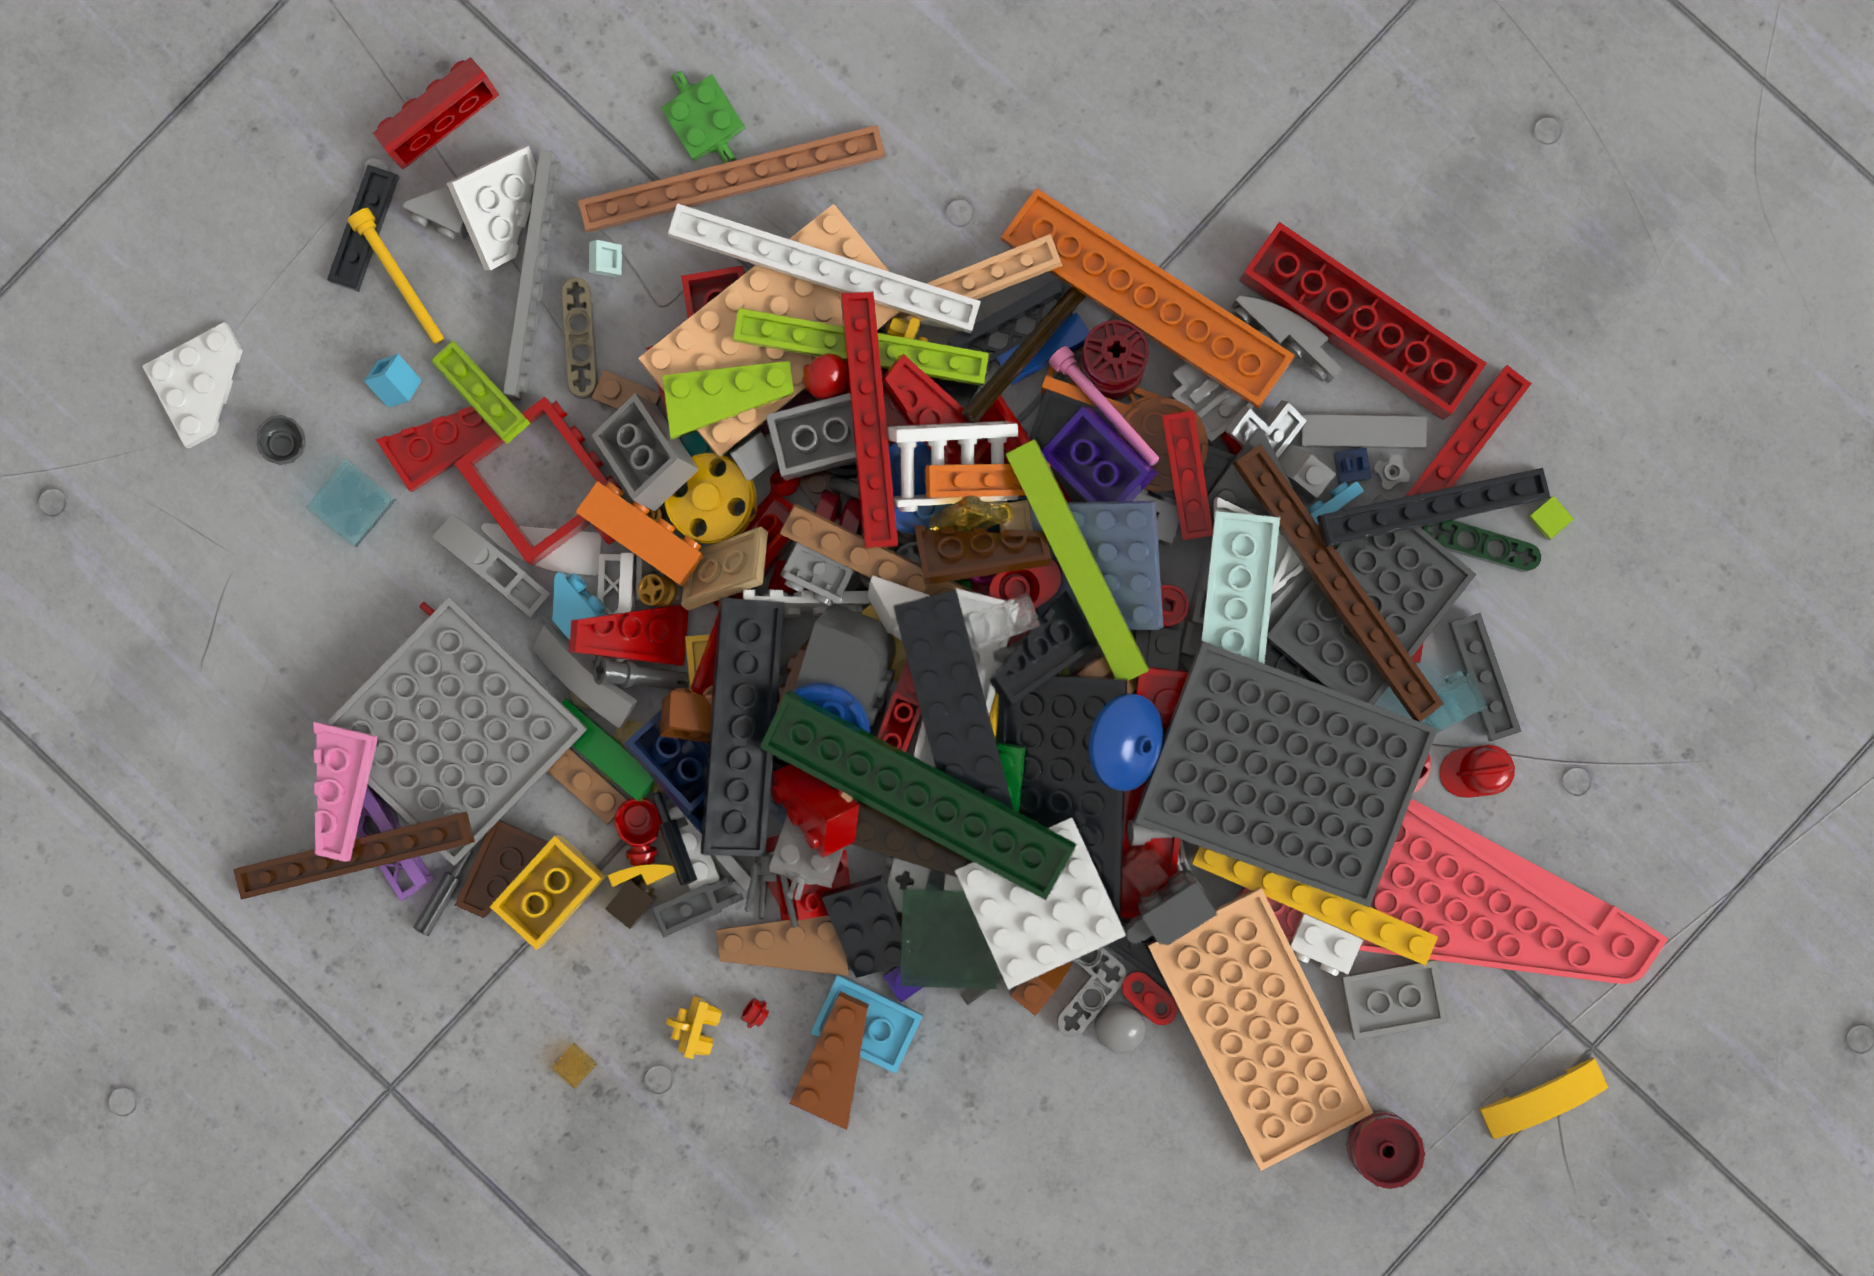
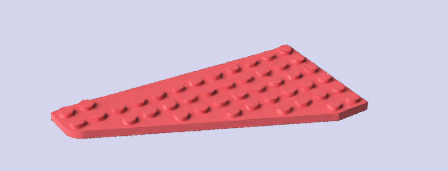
(1498, 908)

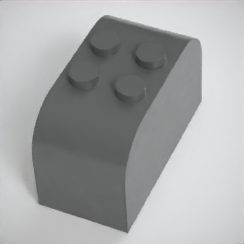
(851, 654)

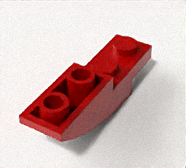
(902, 713)

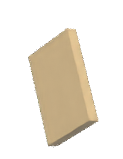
(727, 569)

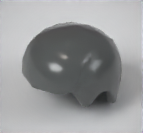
(280, 440)

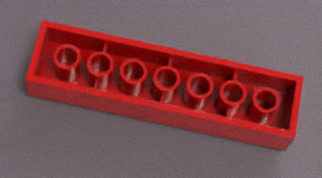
(1363, 321)

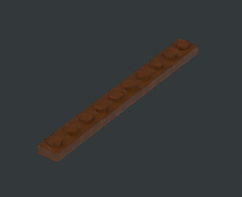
(1338, 584)

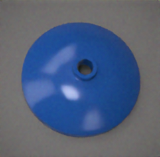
(1126, 742)

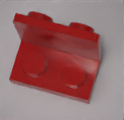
(811, 900)

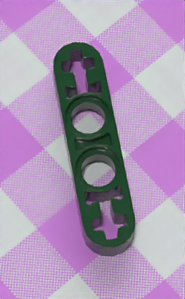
(1480, 543)

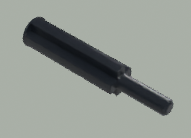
(674, 843)

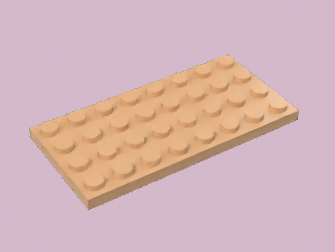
(707, 336)
(1261, 1030)

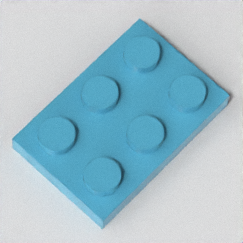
(887, 1027)

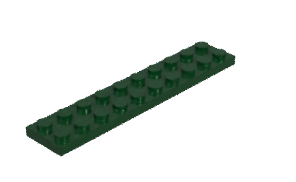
(917, 795)

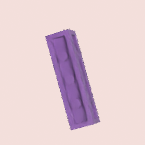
(384, 819)

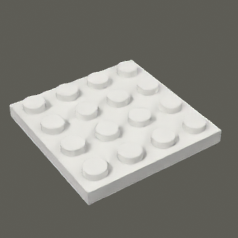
(1036, 933)

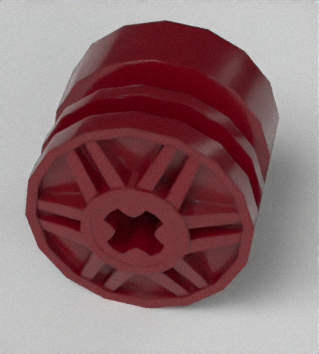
(1111, 375)

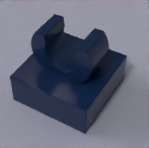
(1352, 465)

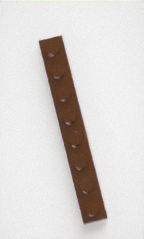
(367, 853)

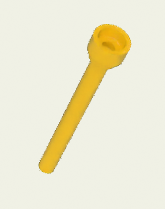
(364, 223)

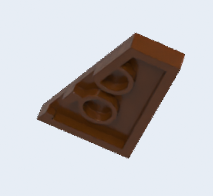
(498, 862)

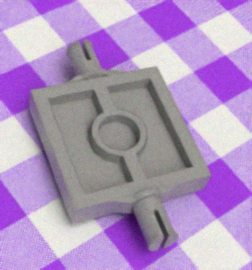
(800, 862)

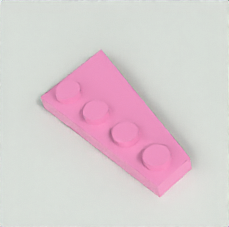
(342, 779)

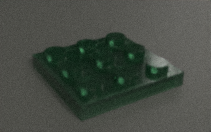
(943, 942)

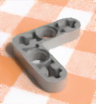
(1095, 981)

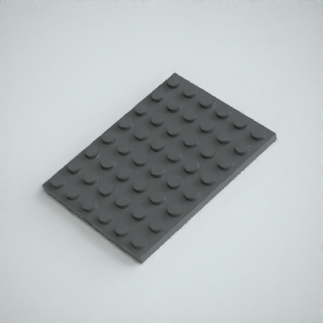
(1285, 774)

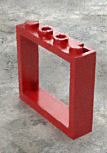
(574, 438)

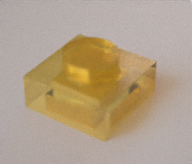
(574, 1065)

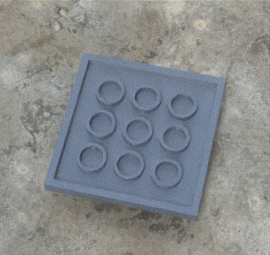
(1127, 553)

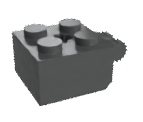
(1171, 911)

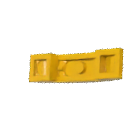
(1544, 1101)

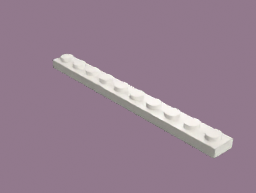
(823, 268)

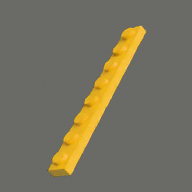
(1327, 907)

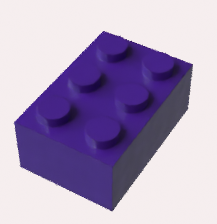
(1098, 460)

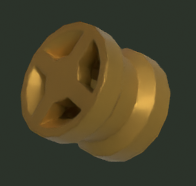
(652, 584)

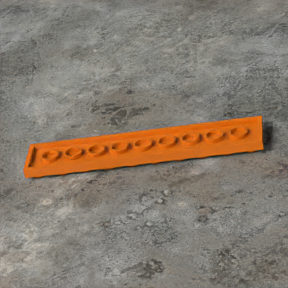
(1153, 300)

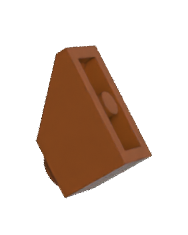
(685, 716)
(1038, 990)

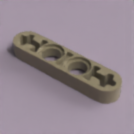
(576, 338)

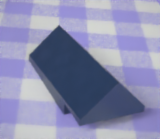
(674, 765)

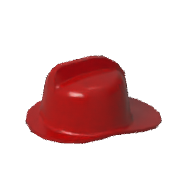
(1037, 582)
(1477, 771)

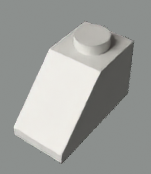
(884, 595)

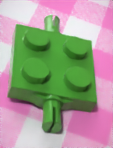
(703, 117)

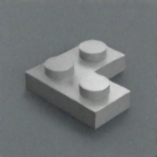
(1279, 427)

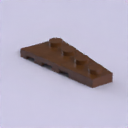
(967, 554)

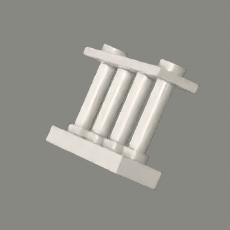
(937, 438)

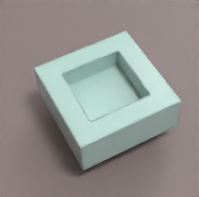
(605, 258)

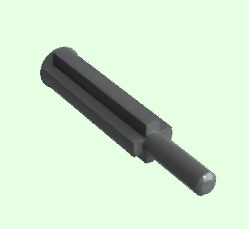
(441, 897)

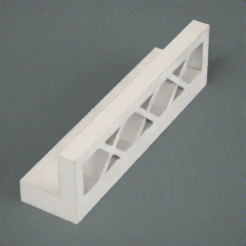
(626, 583)

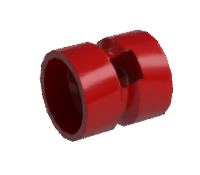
(1174, 605)

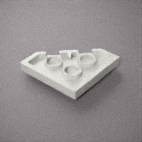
(496, 204)
(196, 382)

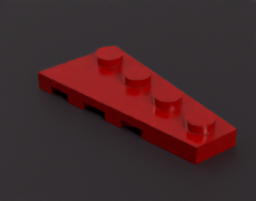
(927, 404)
(433, 447)

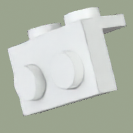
(1325, 944)

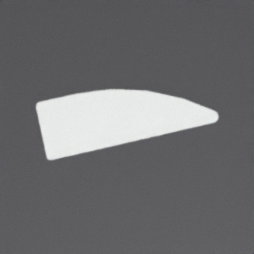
(575, 556)

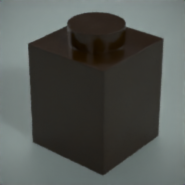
(632, 902)

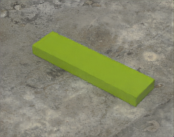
(480, 392)

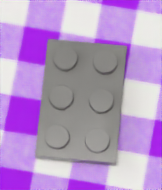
(1394, 999)

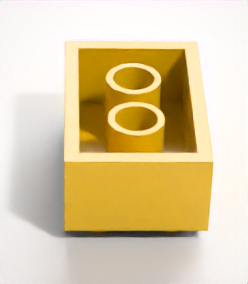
(548, 891)

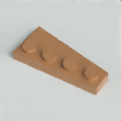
(778, 945)

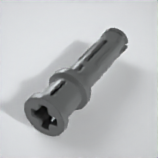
(628, 674)

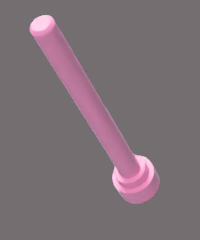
(1064, 362)

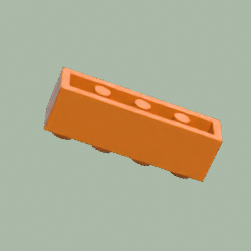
(640, 533)

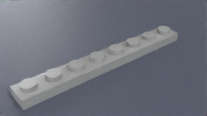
(533, 263)

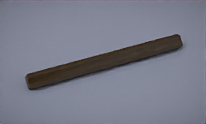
(1022, 355)

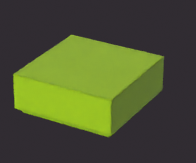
(1550, 518)

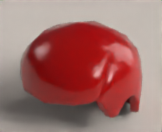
(826, 376)
(637, 822)

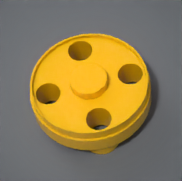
(713, 501)

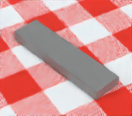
(1364, 431)

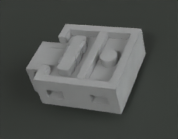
(1207, 398)

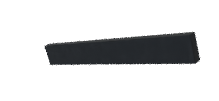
(1432, 507)

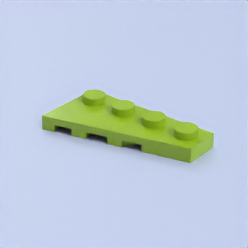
(719, 394)

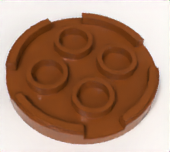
(1148, 423)

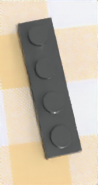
(1479, 659)

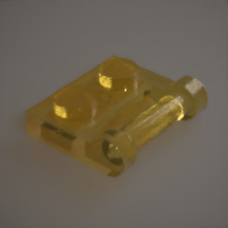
(971, 514)

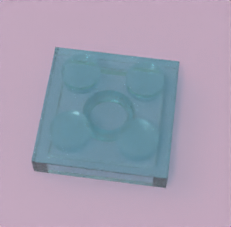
(351, 503)

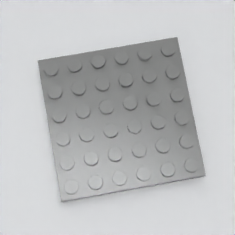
(457, 725)

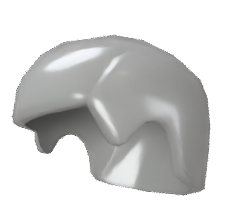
(1120, 1028)

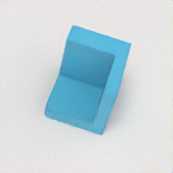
(393, 380)

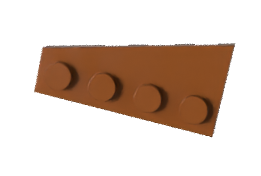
(832, 1069)

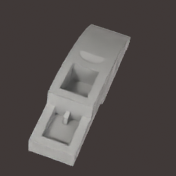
(1283, 325)
(491, 565)

